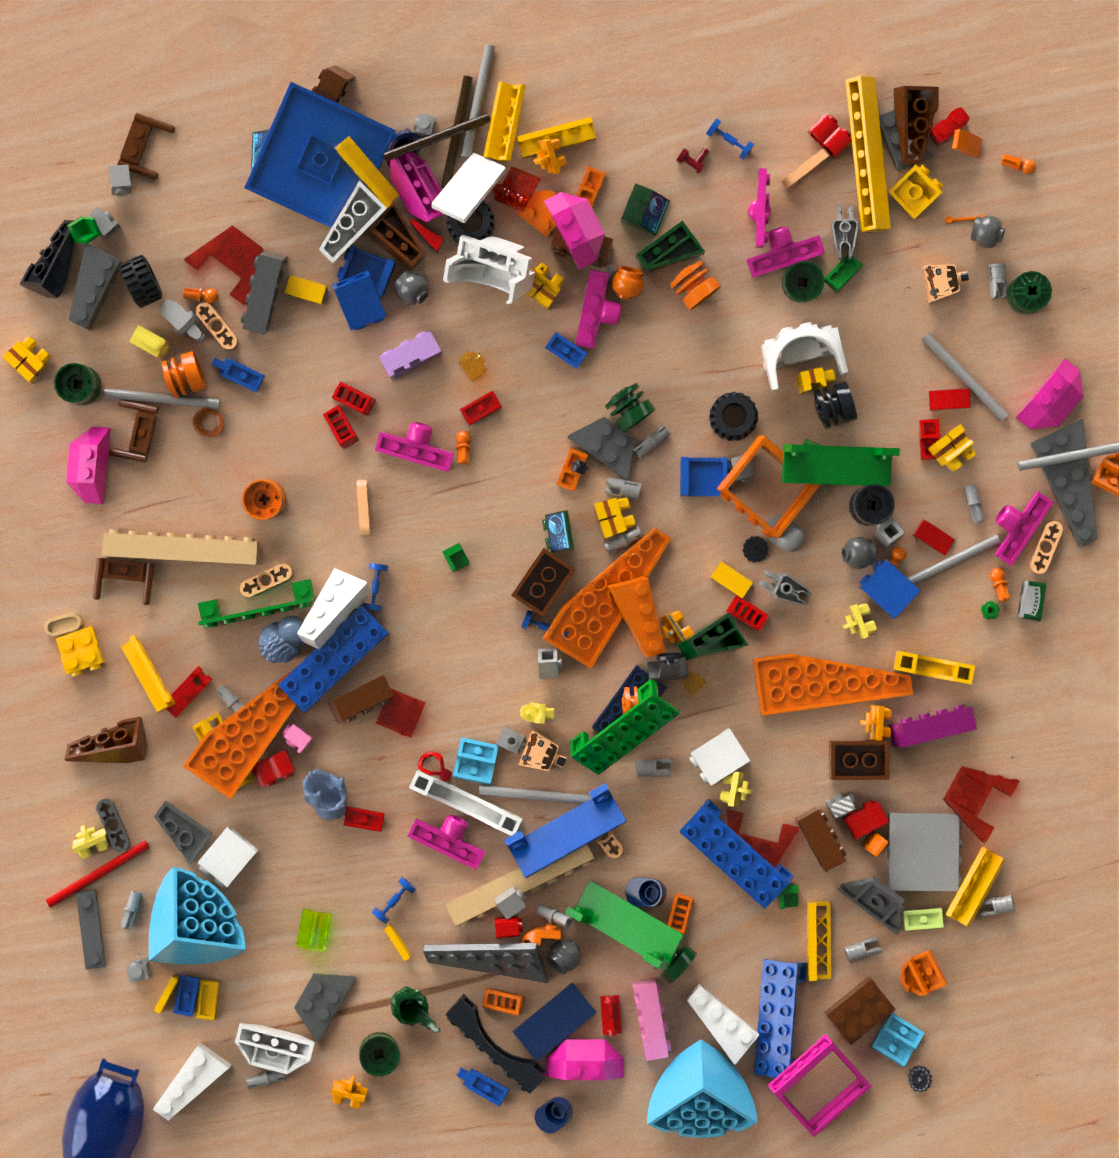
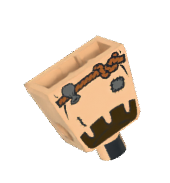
(942, 281)
(541, 753)

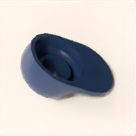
(645, 892)
(554, 1114)

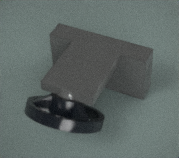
(669, 668)

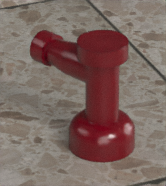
(697, 163)

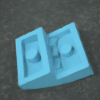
(475, 761)
(897, 1039)

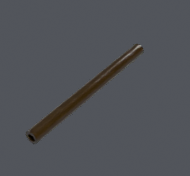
(436, 137)
(455, 140)

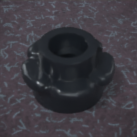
(579, 466)

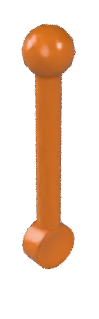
(949, 219)

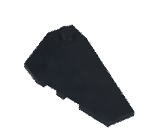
(52, 268)

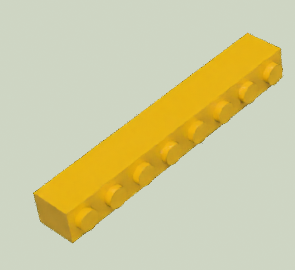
(868, 154)

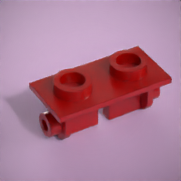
(610, 1015)

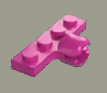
(760, 210)
(784, 252)
(596, 309)
(415, 447)
(1020, 526)
(448, 840)

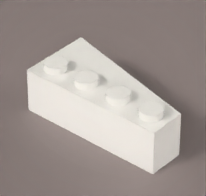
(353, 220)
(334, 604)
(726, 1026)
(195, 1076)

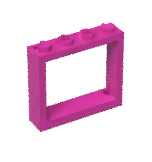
(801, 1067)

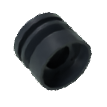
(835, 405)
(881, 509)

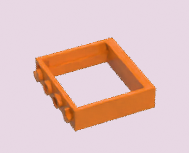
(792, 511)

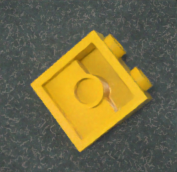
(916, 190)
(80, 651)

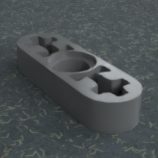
(102, 814)

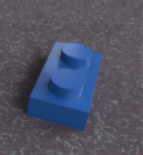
(566, 350)
(186, 995)

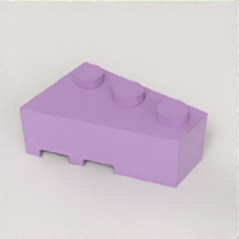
(410, 354)

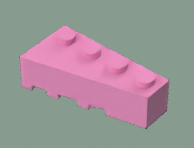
(650, 1019)

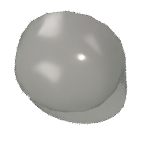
(790, 539)

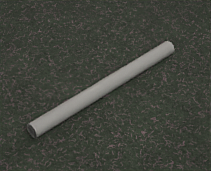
(478, 98)
(965, 377)
(161, 398)
(1068, 456)
(955, 559)
(533, 794)

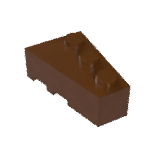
(333, 83)
(396, 237)
(361, 700)

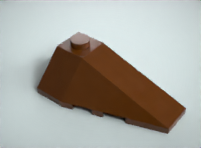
(914, 117)

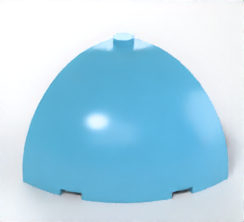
(192, 922)
(701, 1095)

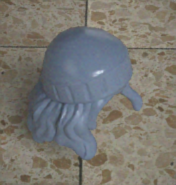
(280, 640)
(325, 794)

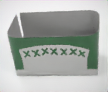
(1031, 600)

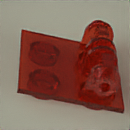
(516, 188)
(401, 713)

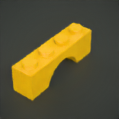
(934, 667)

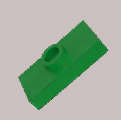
(843, 273)

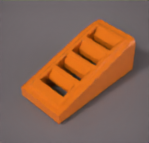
(874, 843)
(682, 898)
(513, 996)

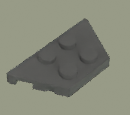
(607, 445)
(876, 900)
(321, 1001)

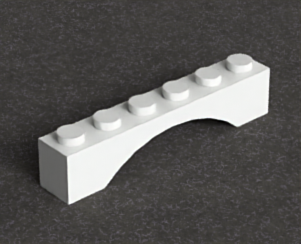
(465, 802)

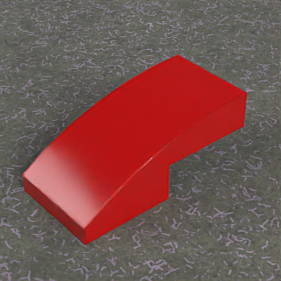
(949, 399)
(928, 434)

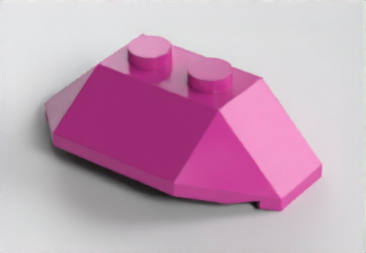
(415, 185)
(577, 227)
(1054, 398)
(89, 464)
(585, 1060)

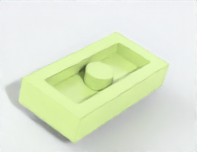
(923, 919)

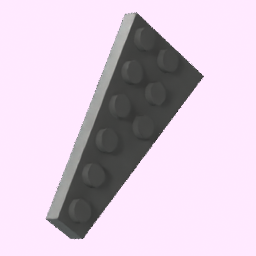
(1070, 480)
(507, 959)

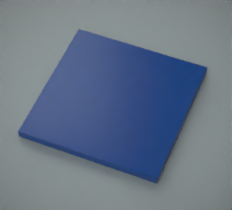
(299, 156)

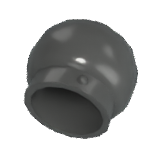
(987, 231)
(412, 288)
(859, 553)
(564, 956)

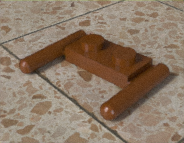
(137, 141)
(141, 434)
(126, 571)

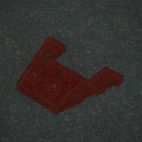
(233, 251)
(969, 794)
(768, 849)

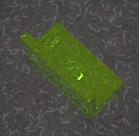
(313, 930)

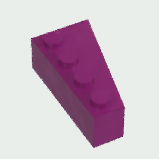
(932, 727)

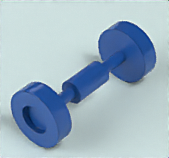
(729, 138)
(375, 586)
(543, 626)
(381, 915)

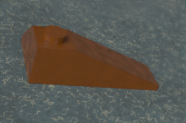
(115, 745)

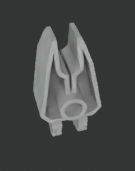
(844, 232)
(183, 321)
(784, 588)

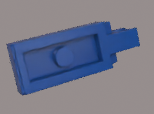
(239, 374)
(483, 1085)

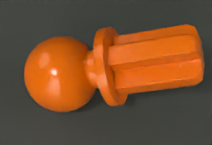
(1027, 166)
(209, 295)
(463, 439)
(898, 555)
(998, 575)

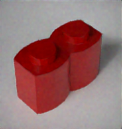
(946, 128)
(829, 135)
(273, 767)
(865, 819)
(508, 927)

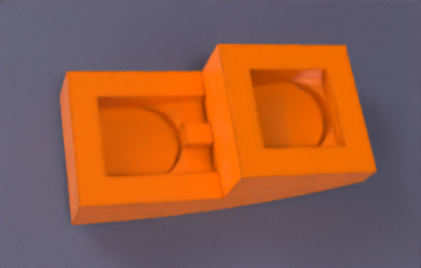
(967, 143)
(591, 184)
(569, 478)

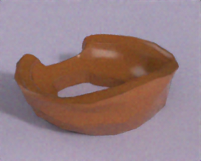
(197, 422)

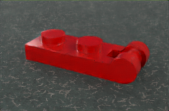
(188, 691)

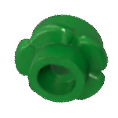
(990, 615)

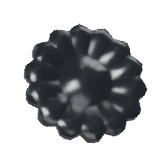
(755, 549)
(920, 1078)

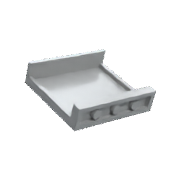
(923, 852)

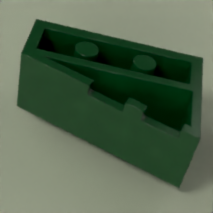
(670, 248)
(714, 638)

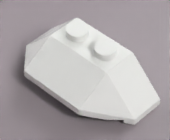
(273, 1048)

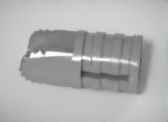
(997, 278)
(622, 488)
(648, 768)
(1000, 905)
(859, 951)

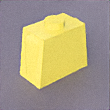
(150, 342)

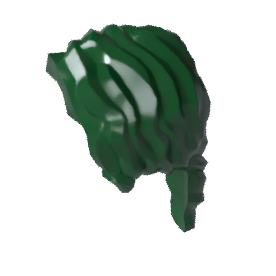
(411, 1007)

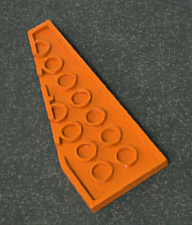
(592, 612)
(805, 683)
(238, 742)

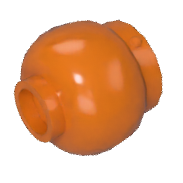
(627, 282)

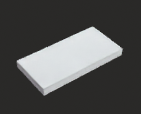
(468, 187)

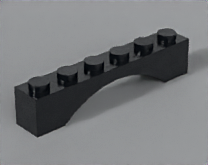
(523, 1070)

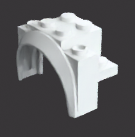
(492, 264)
(801, 346)

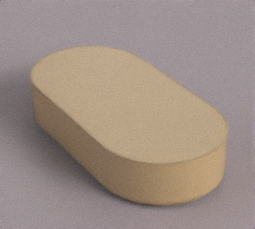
(63, 624)

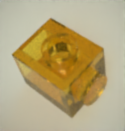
(472, 365)

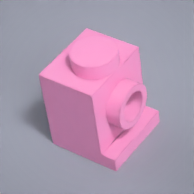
(296, 737)

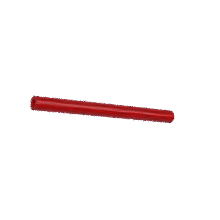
(97, 874)

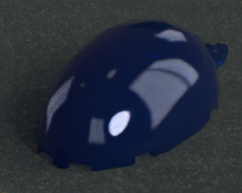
(104, 1116)

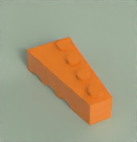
(639, 612)

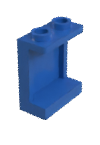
(360, 261)
(359, 300)
(702, 475)
(889, 588)

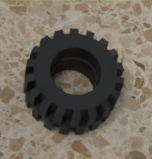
(484, 231)
(141, 281)
(748, 408)

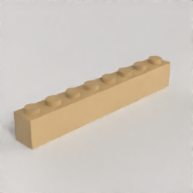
(179, 548)
(482, 898)

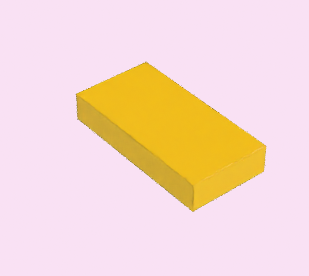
(305, 289)
(731, 579)
(397, 942)
(167, 994)
(207, 999)

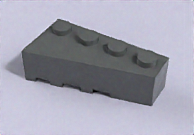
(93, 285)
(263, 292)

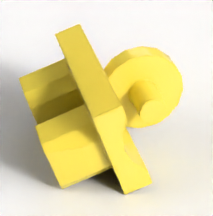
(863, 628)
(536, 713)
(738, 788)
(88, 838)

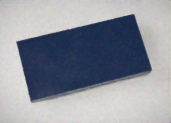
(614, 708)
(554, 1021)

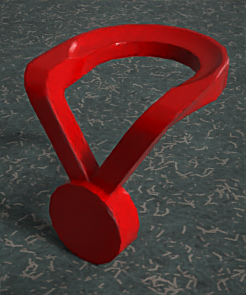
(444, 774)

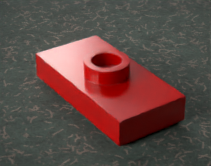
(480, 408)
(364, 819)

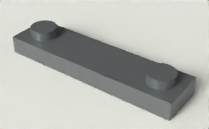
(90, 929)

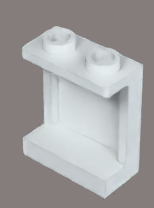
(719, 757)
(227, 857)

